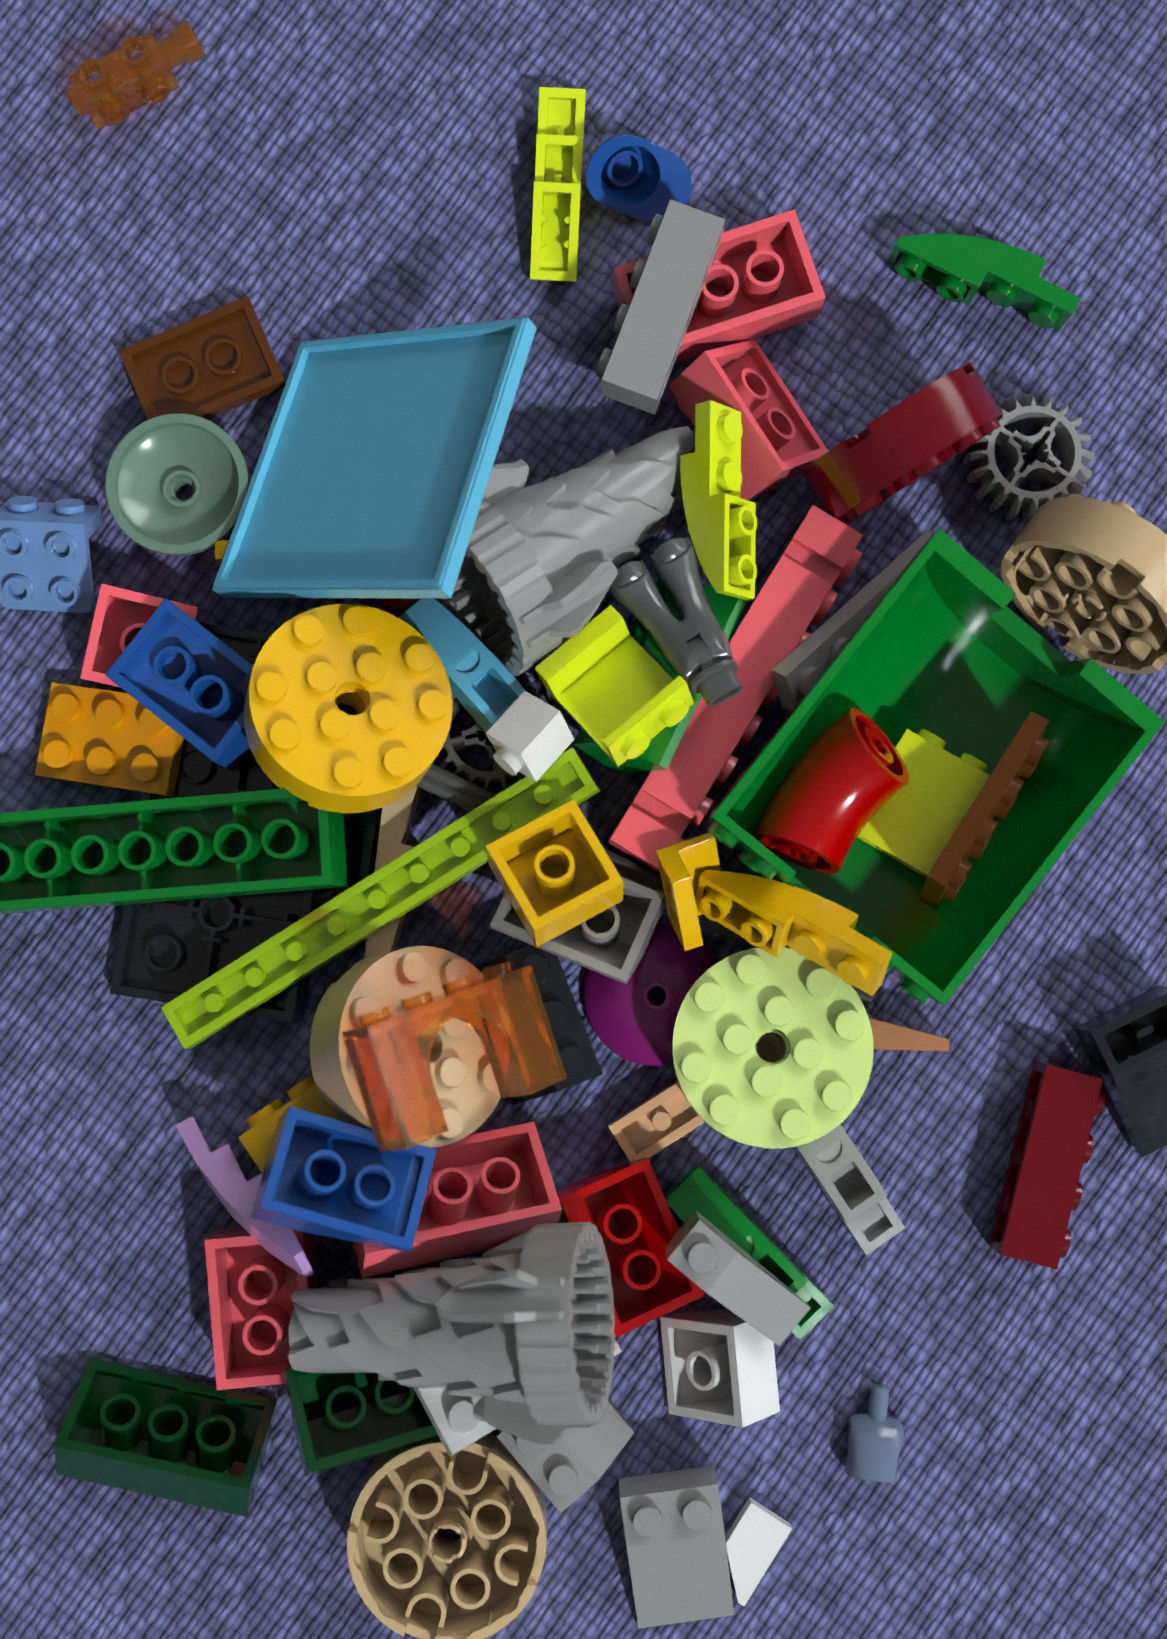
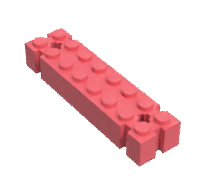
(775, 625)

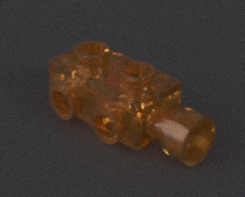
(129, 82)

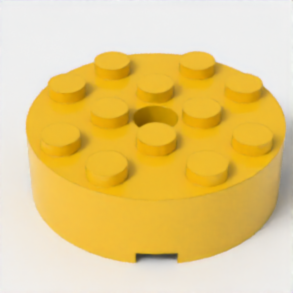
(366, 663)

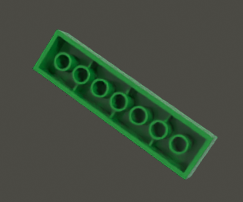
(168, 851)

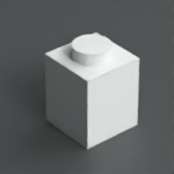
(529, 737)

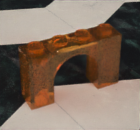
(394, 1050)

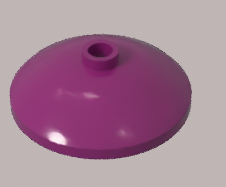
(622, 1011)

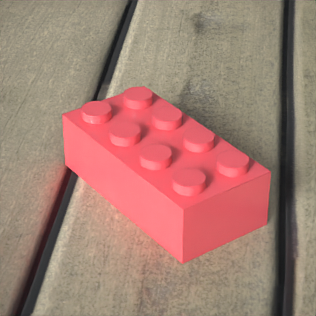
(754, 286)
(475, 1200)

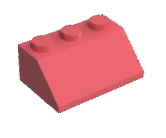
(776, 432)

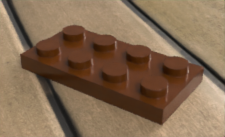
(993, 801)

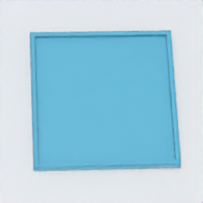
(376, 464)

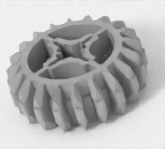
(1045, 466)

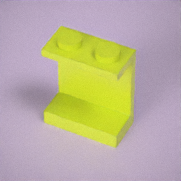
(614, 687)

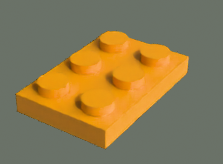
(107, 742)

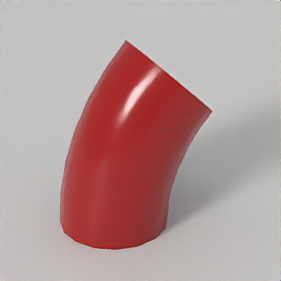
(832, 794)

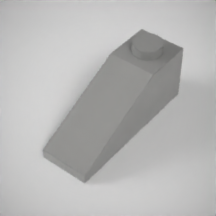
(735, 1278)

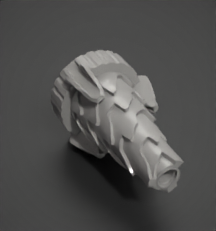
(555, 547)
(515, 1326)

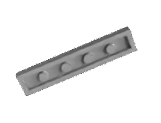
(811, 657)

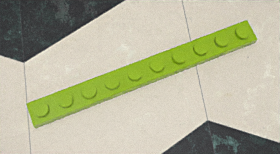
(372, 903)

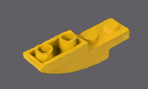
(783, 915)

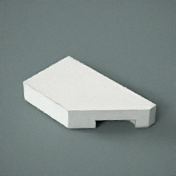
(753, 1546)

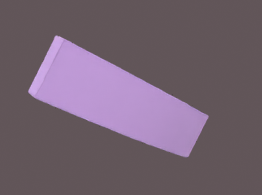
(238, 1196)

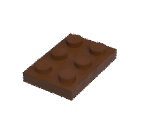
(205, 364)

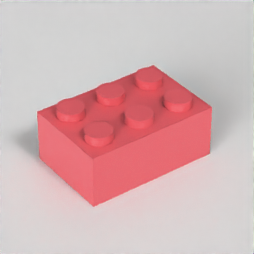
(251, 1307)

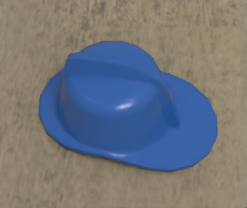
(636, 177)

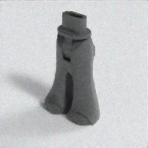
(692, 646)

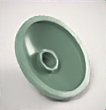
(160, 461)

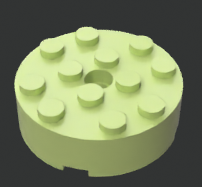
(822, 1036)

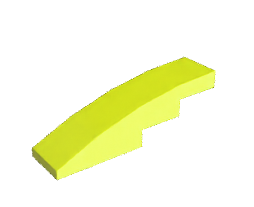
(557, 184)

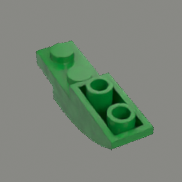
(967, 264)
(703, 1194)

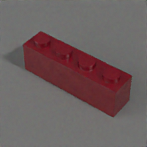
(1047, 1165)

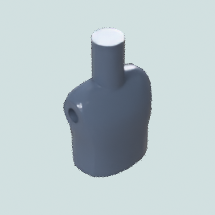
(874, 1440)

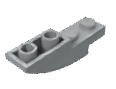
(851, 1189)

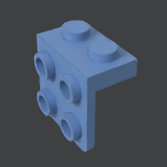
(47, 554)

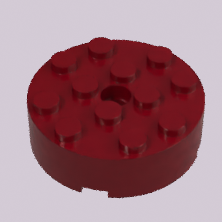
(903, 444)

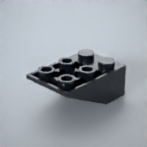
(1131, 1058)

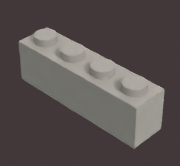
(661, 306)

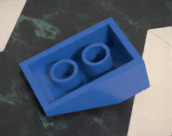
(188, 682)
(339, 1185)

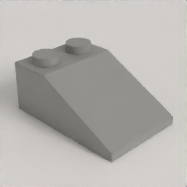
(676, 1546)

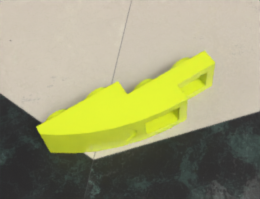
(716, 515)

